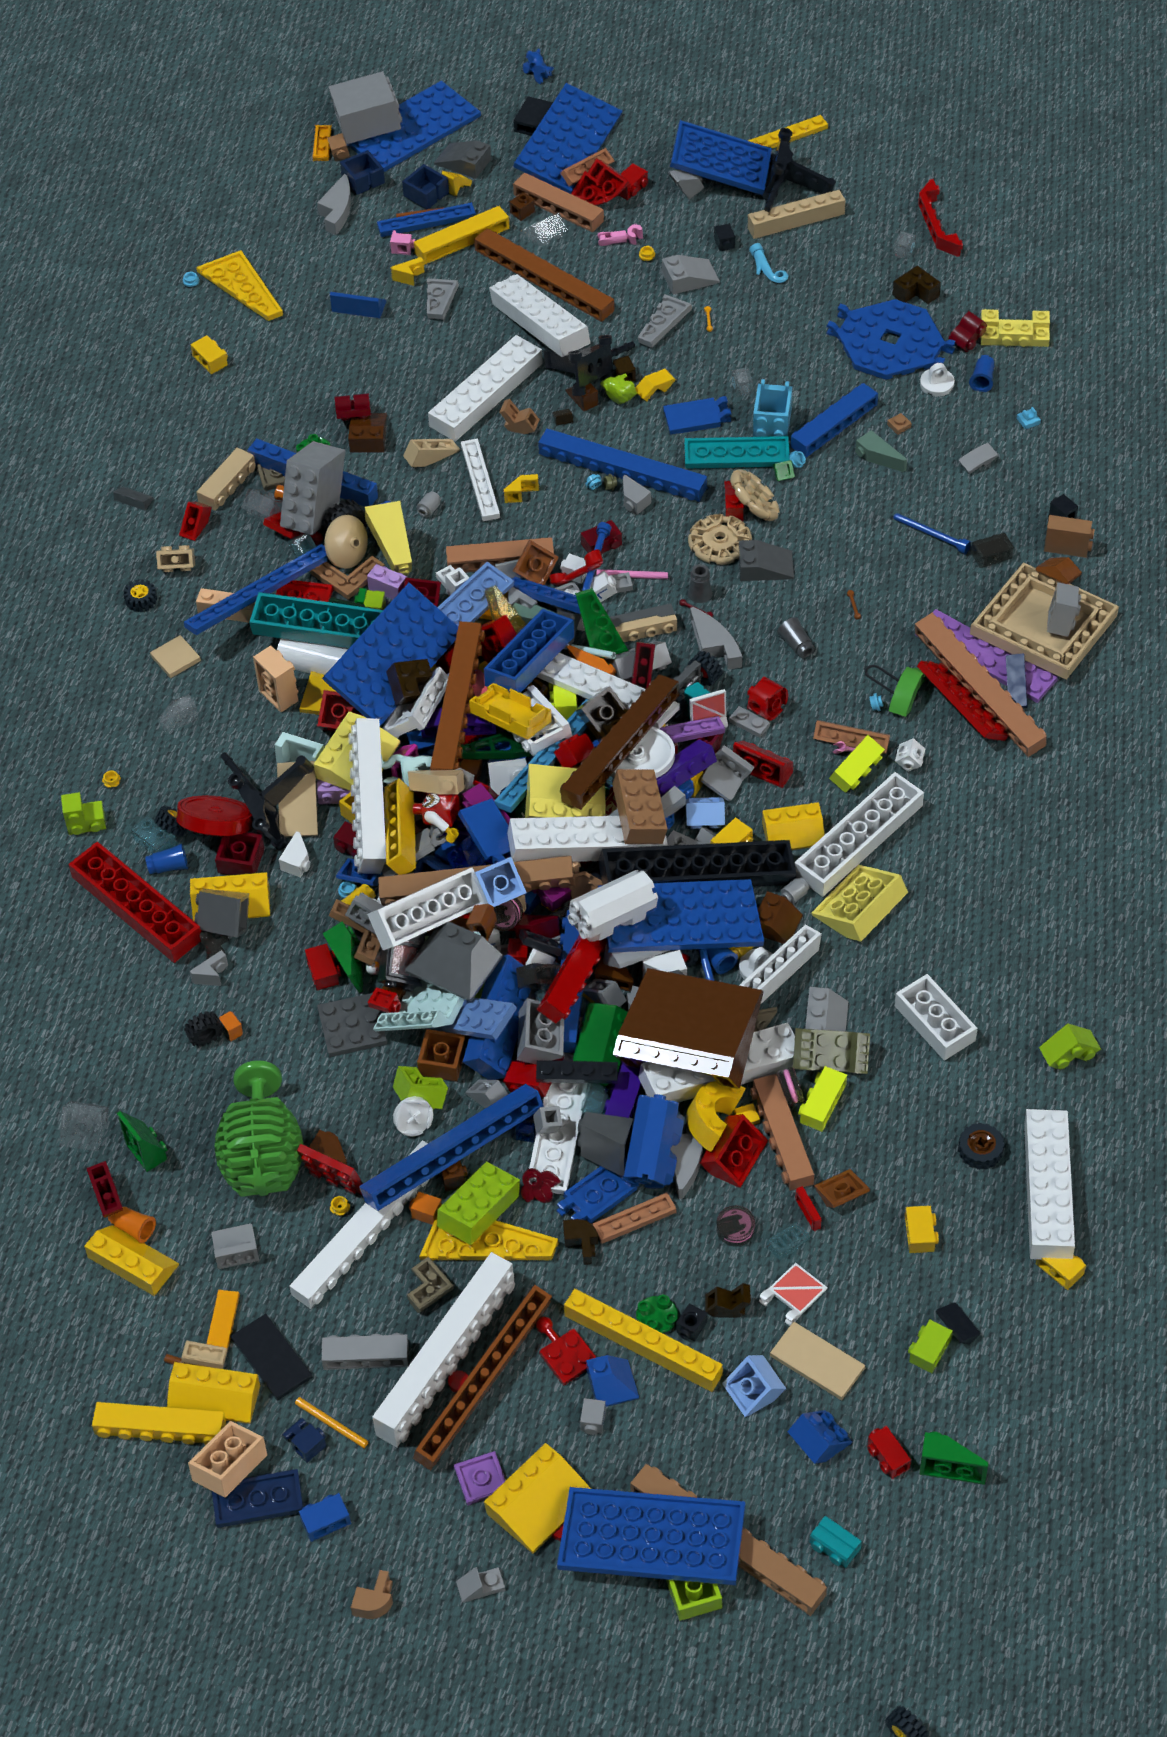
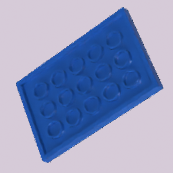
(721, 157)

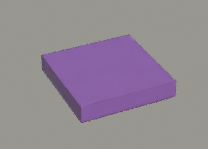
(479, 1477)

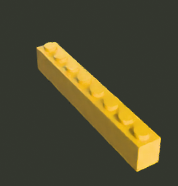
(643, 1340)

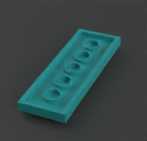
(735, 452)

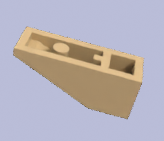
(428, 451)
(437, 781)

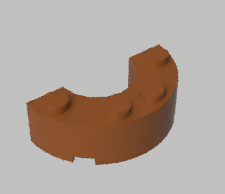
(480, 920)

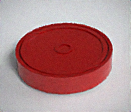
(214, 815)

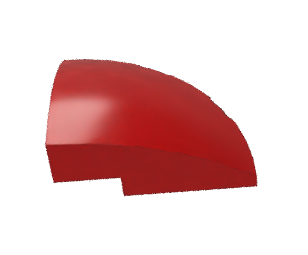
(600, 184)

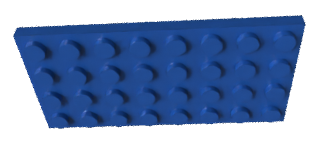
(425, 121)
(567, 134)
(402, 632)
(694, 918)
(652, 1536)

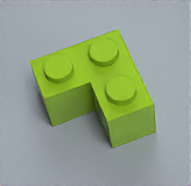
(82, 816)
(1068, 1044)
(411, 1083)

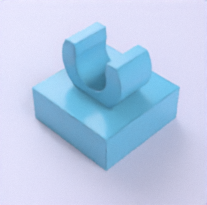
(1028, 418)

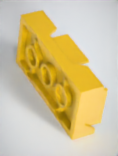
(510, 711)

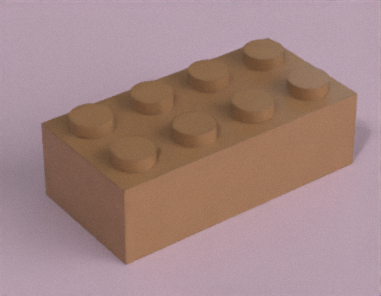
(639, 806)

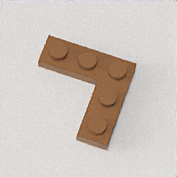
(344, 584)
(369, 942)

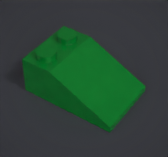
(344, 945)
(142, 1141)
(950, 1460)

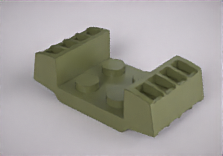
(833, 1049)

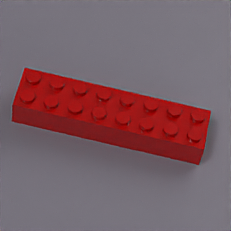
(135, 902)

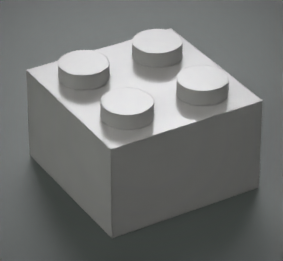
(1063, 609)

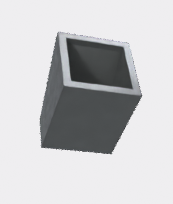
(222, 912)
(605, 1140)

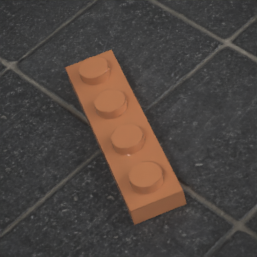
(574, 173)
(849, 735)
(634, 1218)

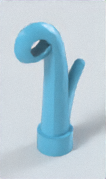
(761, 263)

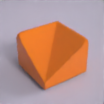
(232, 1024)

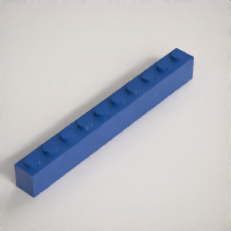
(621, 463)
(451, 1147)

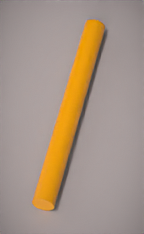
(331, 1422)

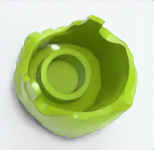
(619, 389)

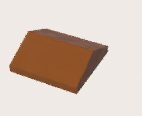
(535, 563)
(1060, 569)
(841, 1188)

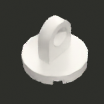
(937, 380)
(752, 961)
(413, 1116)

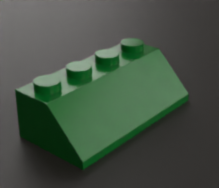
(599, 1033)

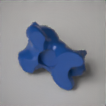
(537, 66)

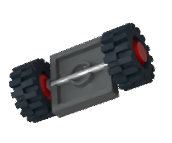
(699, 669)

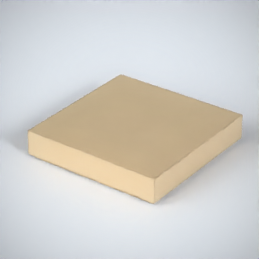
(175, 656)

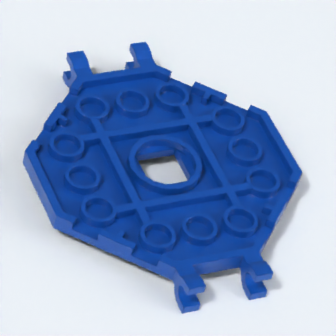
(865, 327)

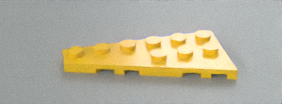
(240, 280)
(499, 1238)

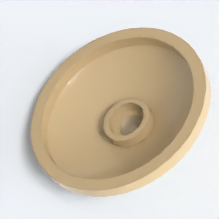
(346, 541)

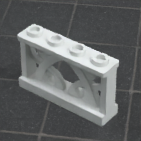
(417, 715)
(552, 733)

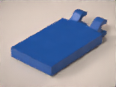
(696, 415)
(487, 829)
(595, 1195)

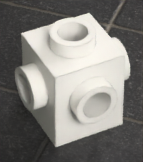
(910, 755)

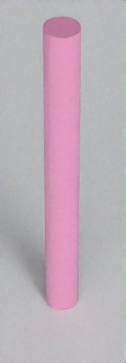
(637, 574)

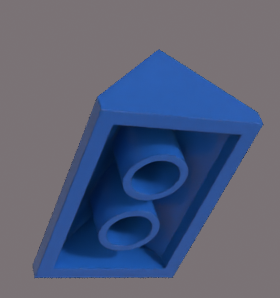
(357, 305)

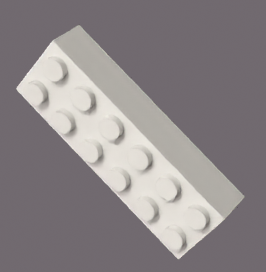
(427, 908)

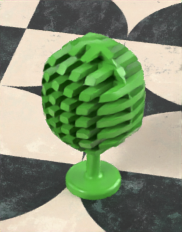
(258, 1136)

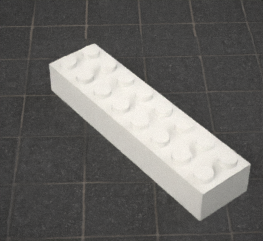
(539, 315)
(485, 388)
(368, 796)
(859, 833)
(566, 836)
(768, 1053)
(1049, 1184)

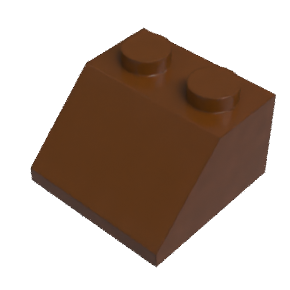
(778, 918)

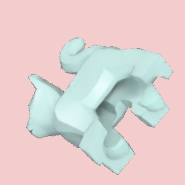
(408, 763)

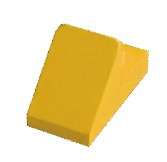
(456, 181)
(406, 271)

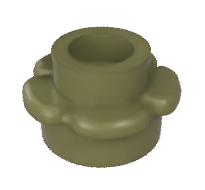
(610, 482)

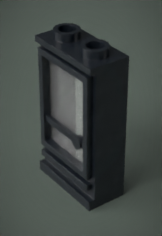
(395, 961)

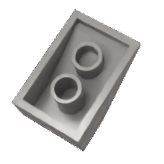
(687, 273)

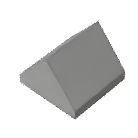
(705, 835)

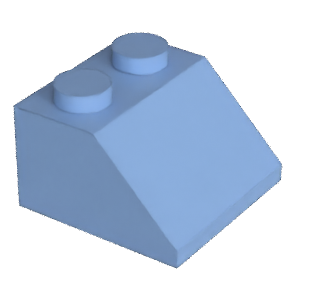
(705, 812)
(500, 882)
(753, 1384)

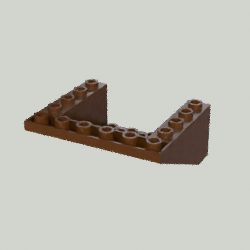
(690, 1026)

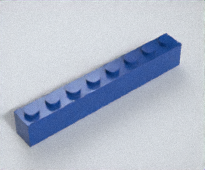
(352, 487)
(572, 1022)

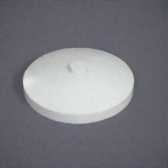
(652, 752)

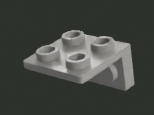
(360, 908)
(235, 1246)

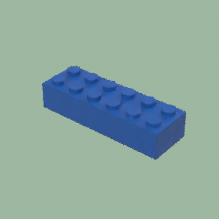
(530, 651)
(490, 1056)

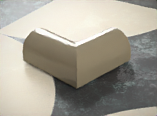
(434, 1285)

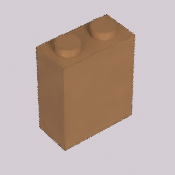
(1068, 536)

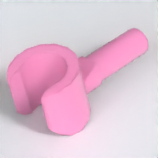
(842, 747)

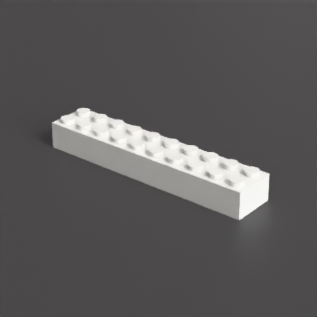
(443, 1350)

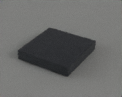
(540, 942)

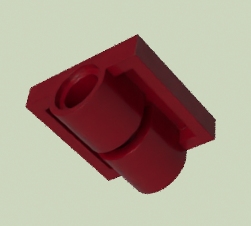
(352, 408)

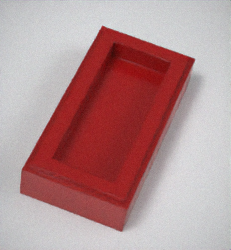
(808, 1208)

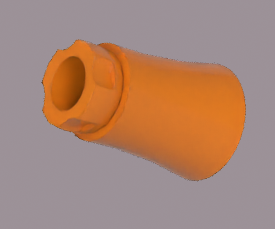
(134, 1223)

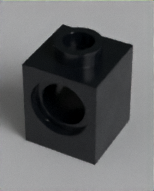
(691, 1315)

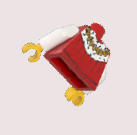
(440, 811)

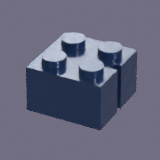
(363, 172)
(425, 186)

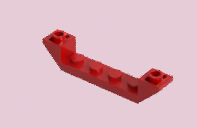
(946, 243)

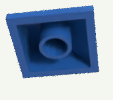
(611, 1380)

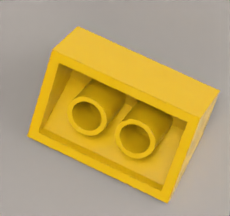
(795, 823)

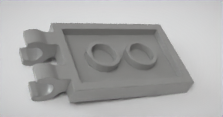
(424, 844)

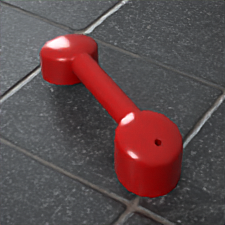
(592, 560)

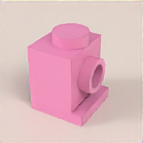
(401, 243)

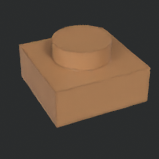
(899, 423)

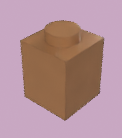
(338, 147)

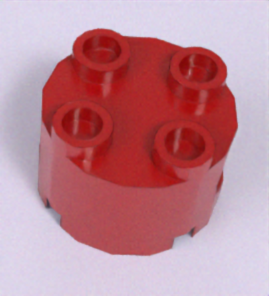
(767, 698)

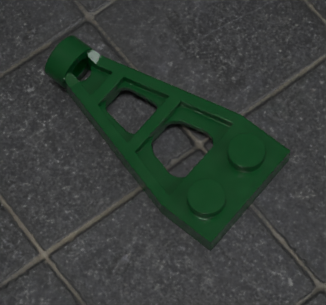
(516, 751)

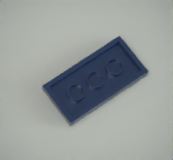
(259, 1499)

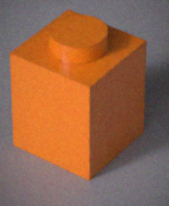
(425, 1207)

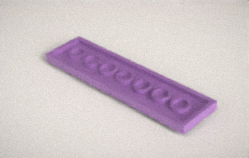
(994, 659)

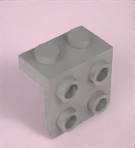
(727, 773)

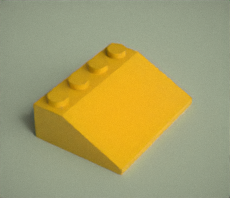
(534, 1498)

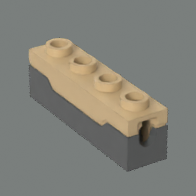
(645, 622)

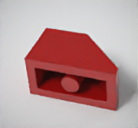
(194, 520)

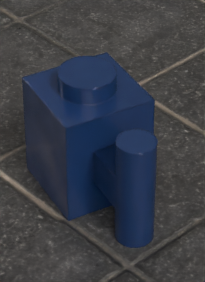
(305, 1442)

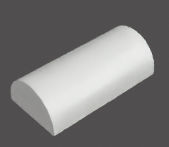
(310, 656)

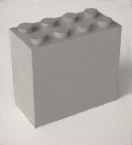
(365, 107)
(311, 486)

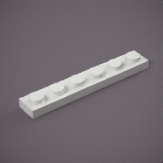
(480, 480)

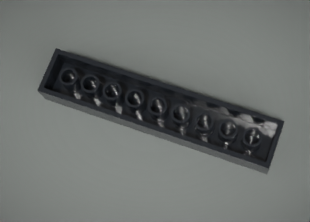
(761, 861)

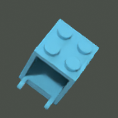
(772, 410)

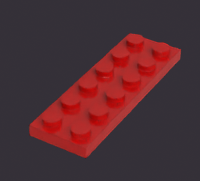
(963, 701)

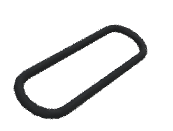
(876, 666)

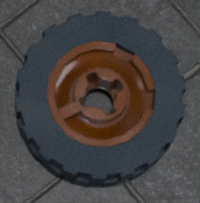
(971, 1150)

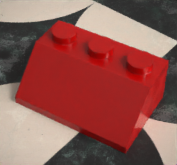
(766, 764)
(735, 1151)

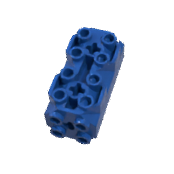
(654, 1132)

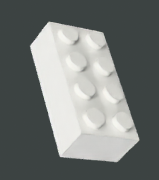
(935, 1017)

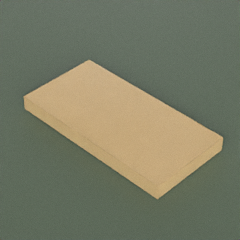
(299, 806)
(817, 1360)

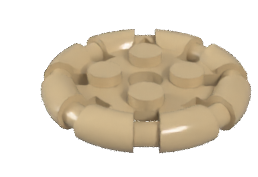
(754, 494)
(719, 548)

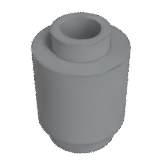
(428, 504)
(795, 890)

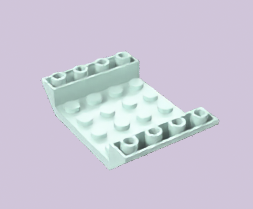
(422, 1008)

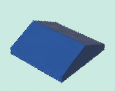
(350, 873)

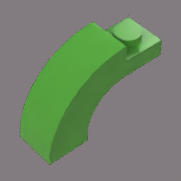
(906, 691)

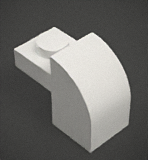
(451, 578)

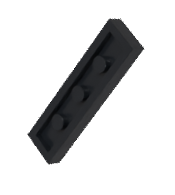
(576, 1072)

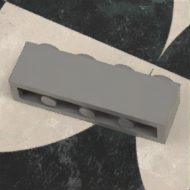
(365, 1351)

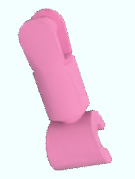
(616, 237)

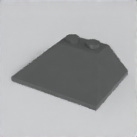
(455, 960)

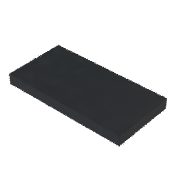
(271, 1357)

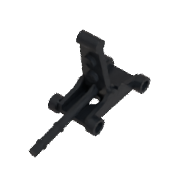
(785, 168)
(585, 362)
(263, 803)

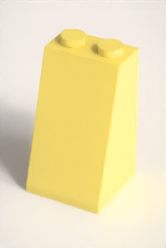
(389, 530)

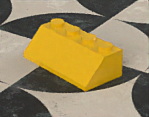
(255, 884)
(130, 1259)
(214, 1390)

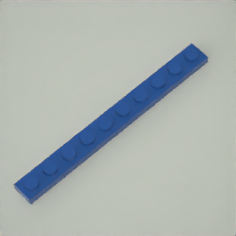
(249, 594)

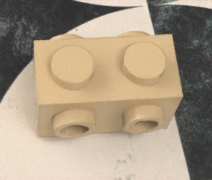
(175, 558)

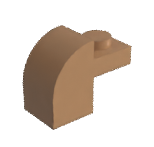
(518, 421)
(376, 1602)

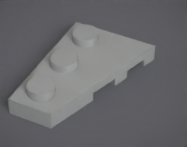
(440, 296)

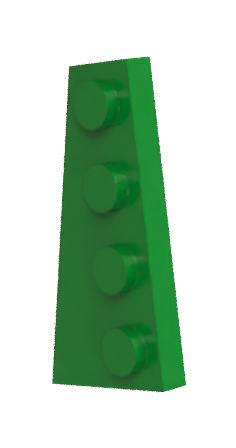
(597, 624)

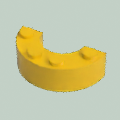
(702, 1115)

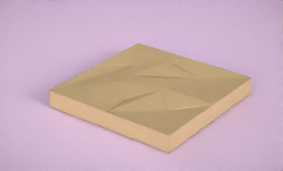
(1019, 619)

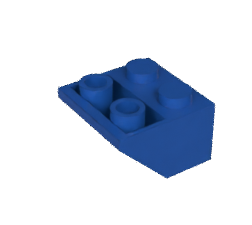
(819, 1435)

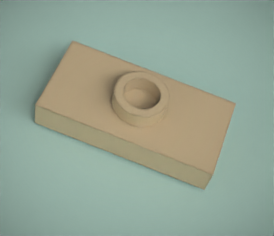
(204, 1354)

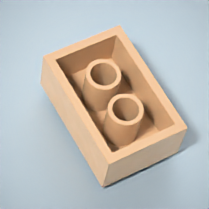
(276, 678)
(227, 1459)

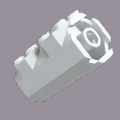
(613, 904)

